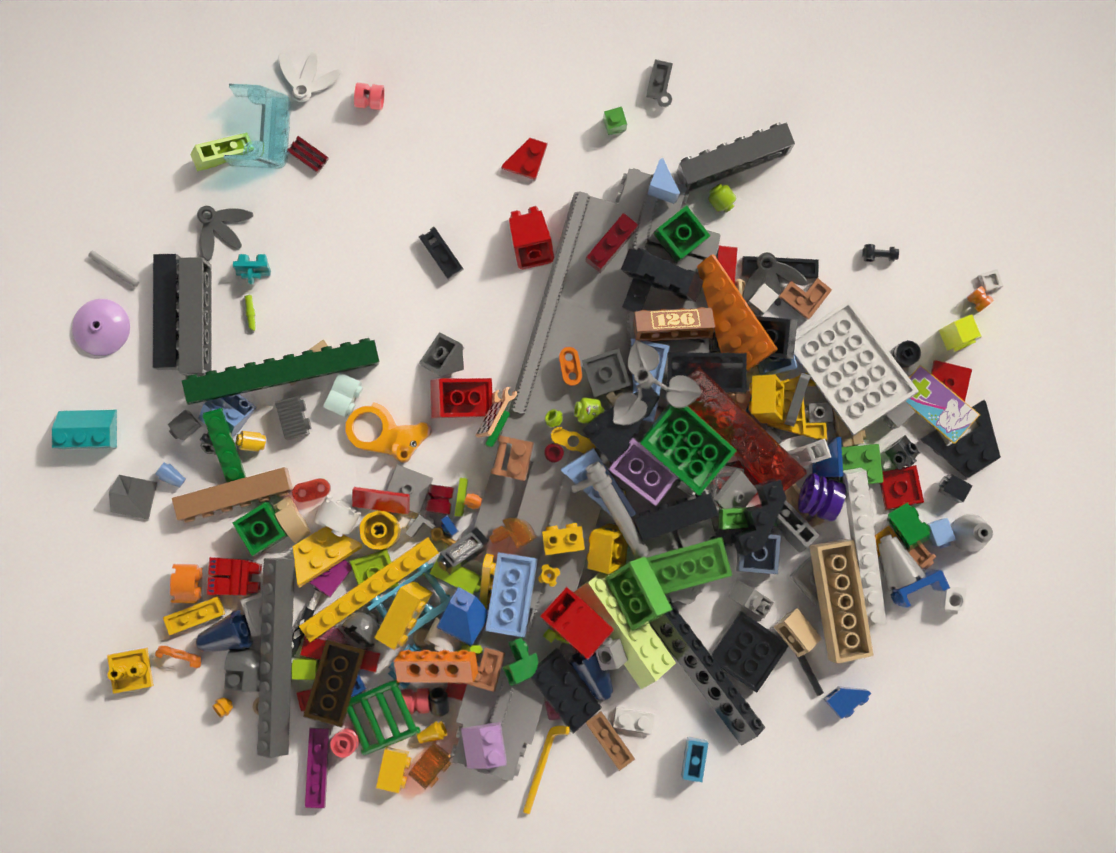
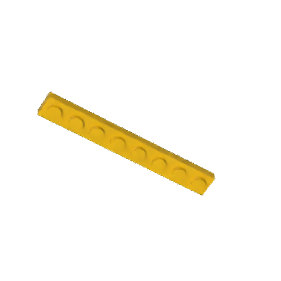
(368, 589)

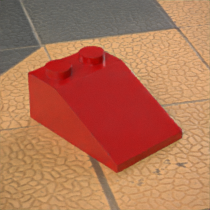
(460, 397)

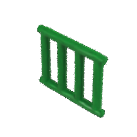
(381, 741)

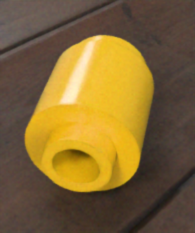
(250, 441)

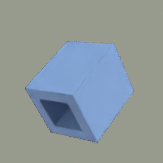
(941, 533)

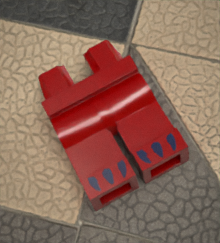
(239, 574)

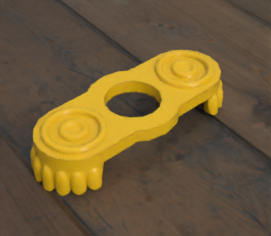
(561, 436)

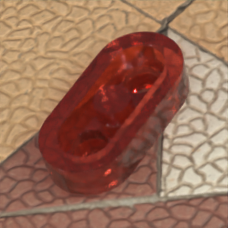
(311, 489)

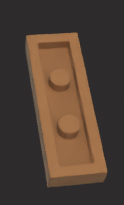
(610, 740)

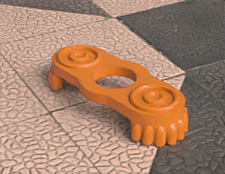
(194, 659)

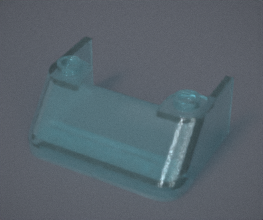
(274, 129)

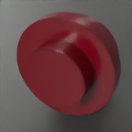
(554, 452)

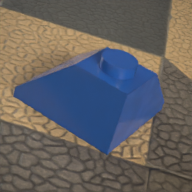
(831, 466)
(463, 617)

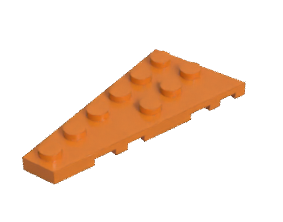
(734, 321)

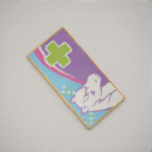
(940, 406)

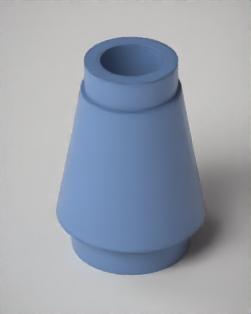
(170, 475)

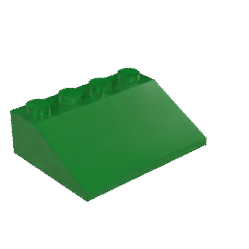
(687, 447)

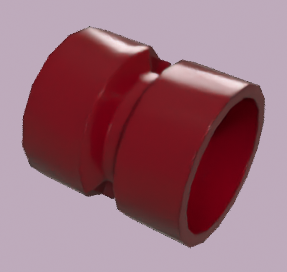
(439, 499)

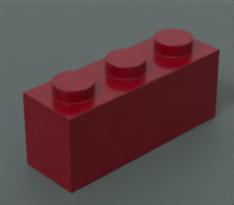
(611, 243)

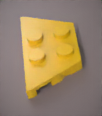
(320, 553)

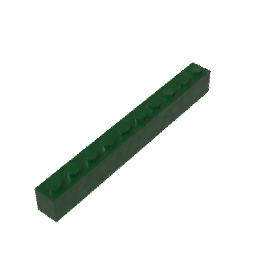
(280, 372)

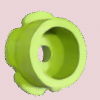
(553, 418)

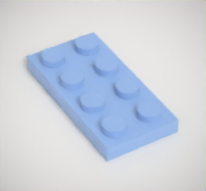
(511, 594)

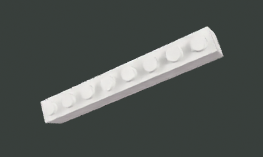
(863, 534)

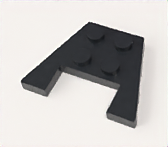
(971, 451)

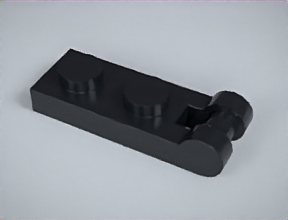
(441, 253)

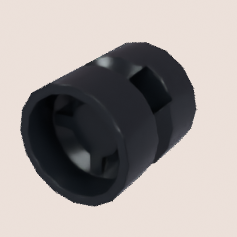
(906, 353)

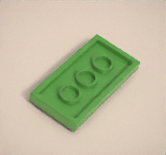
(691, 565)

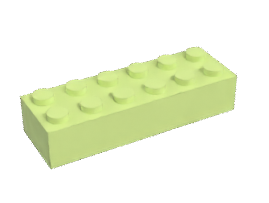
(643, 648)

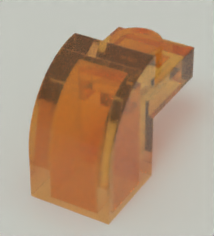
(518, 529)

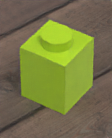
(304, 668)

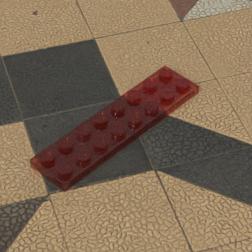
(753, 444)

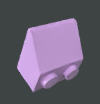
(484, 746)

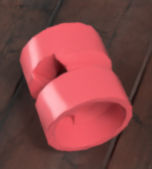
(376, 96)
(417, 700)
(344, 742)

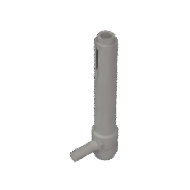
(602, 484)

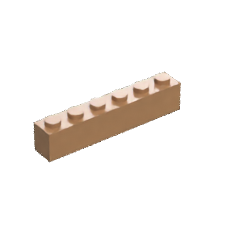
(232, 494)

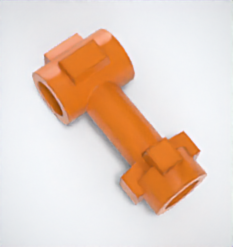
(473, 501)

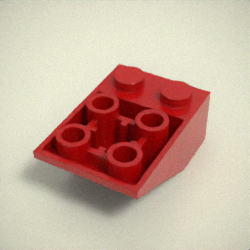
(577, 623)

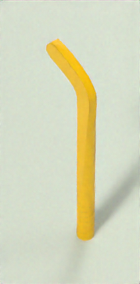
(554, 731)

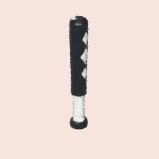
(308, 612)

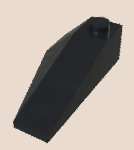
(614, 438)

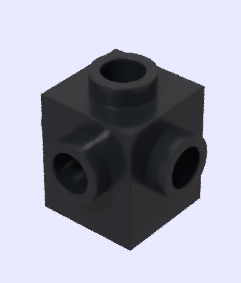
(902, 453)

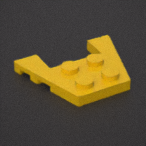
(811, 430)

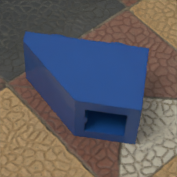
(845, 699)

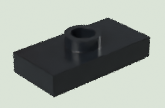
(636, 295)

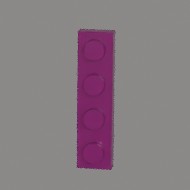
(317, 767)

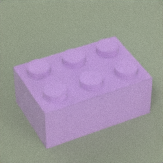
(644, 472)

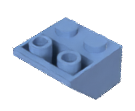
(235, 408)

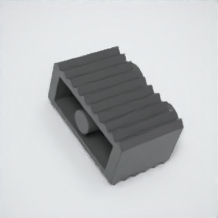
(293, 418)

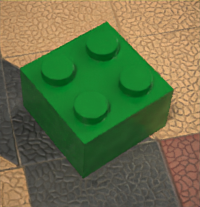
(681, 234)
(260, 529)

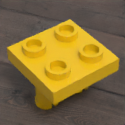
(130, 670)

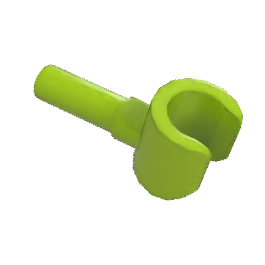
(550, 635)

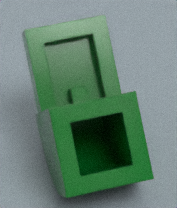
(524, 665)

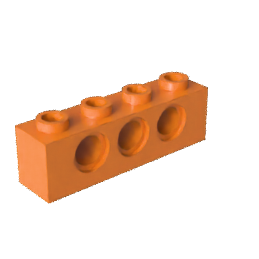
(444, 672)

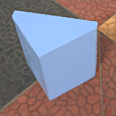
(663, 185)

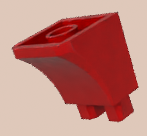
(531, 238)

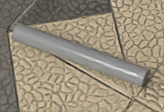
(113, 268)

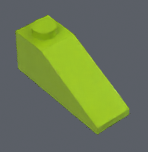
(212, 153)

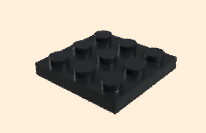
(749, 651)

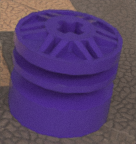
(821, 497)

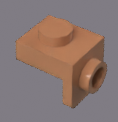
(922, 556)

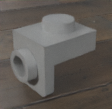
(415, 525)

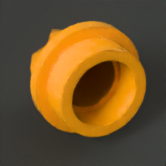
(222, 707)

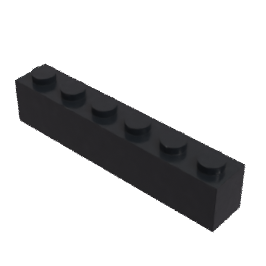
(164, 311)

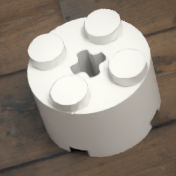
(337, 515)
(441, 639)

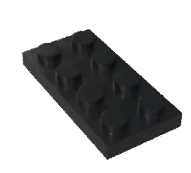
(565, 690)

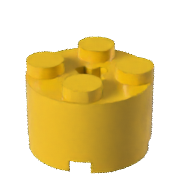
(369, 532)

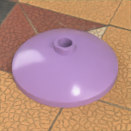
(111, 333)

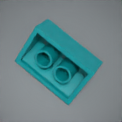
(85, 429)

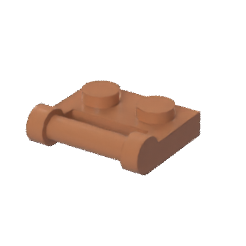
(518, 459)

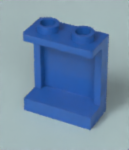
(934, 577)

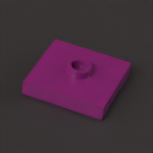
(332, 578)

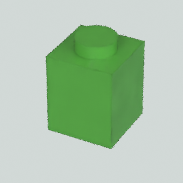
(615, 120)

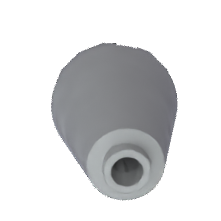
(971, 533)
(897, 563)

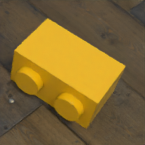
(393, 769)

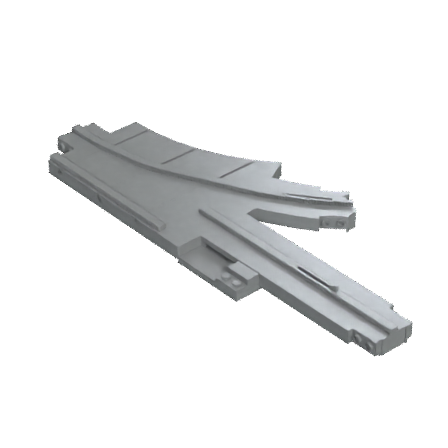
(587, 314)

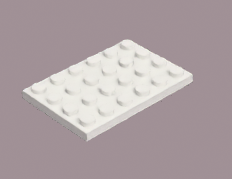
(852, 367)

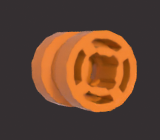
(980, 299)

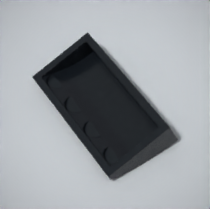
(725, 369)

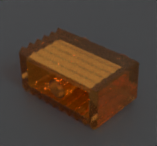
(430, 765)

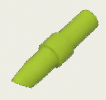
(250, 312)

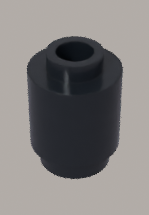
(438, 702)

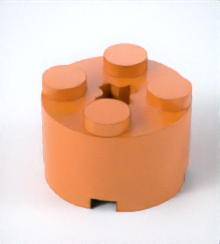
(185, 583)

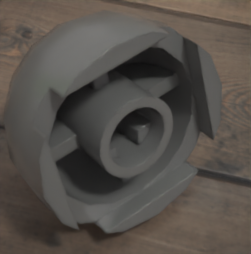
(362, 628)

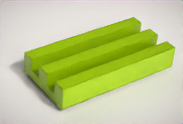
(462, 491)

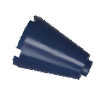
(227, 634)
(590, 672)

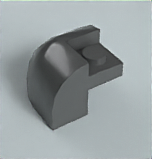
(242, 670)

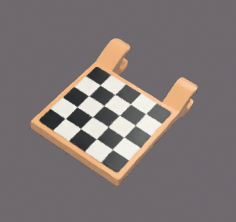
(495, 412)

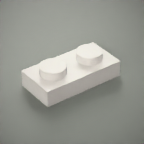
(633, 720)

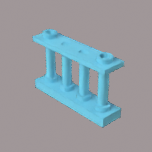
(429, 611)

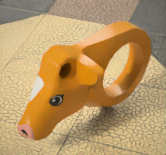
(394, 440)

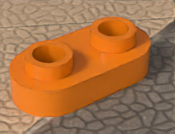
(571, 366)

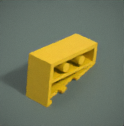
(403, 615)

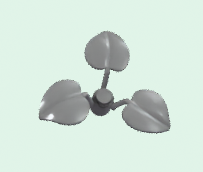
(642, 360)

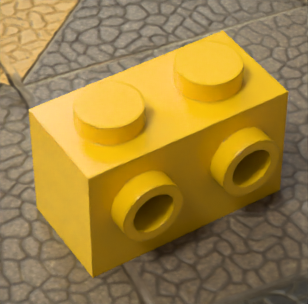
(563, 540)

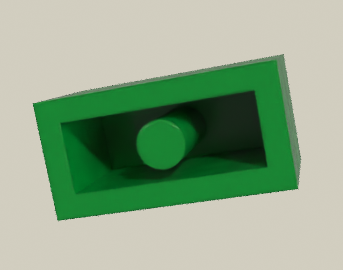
(908, 526)

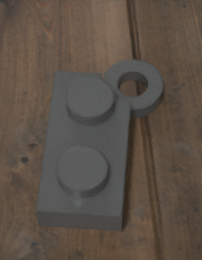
(659, 82)

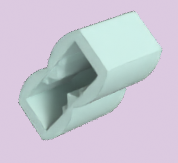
(343, 395)

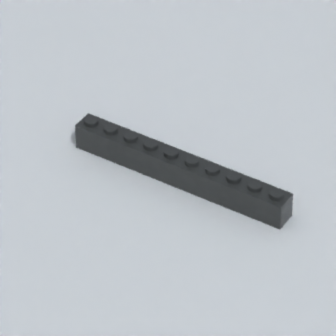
(275, 657)

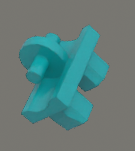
(252, 269)

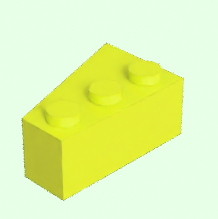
(960, 333)

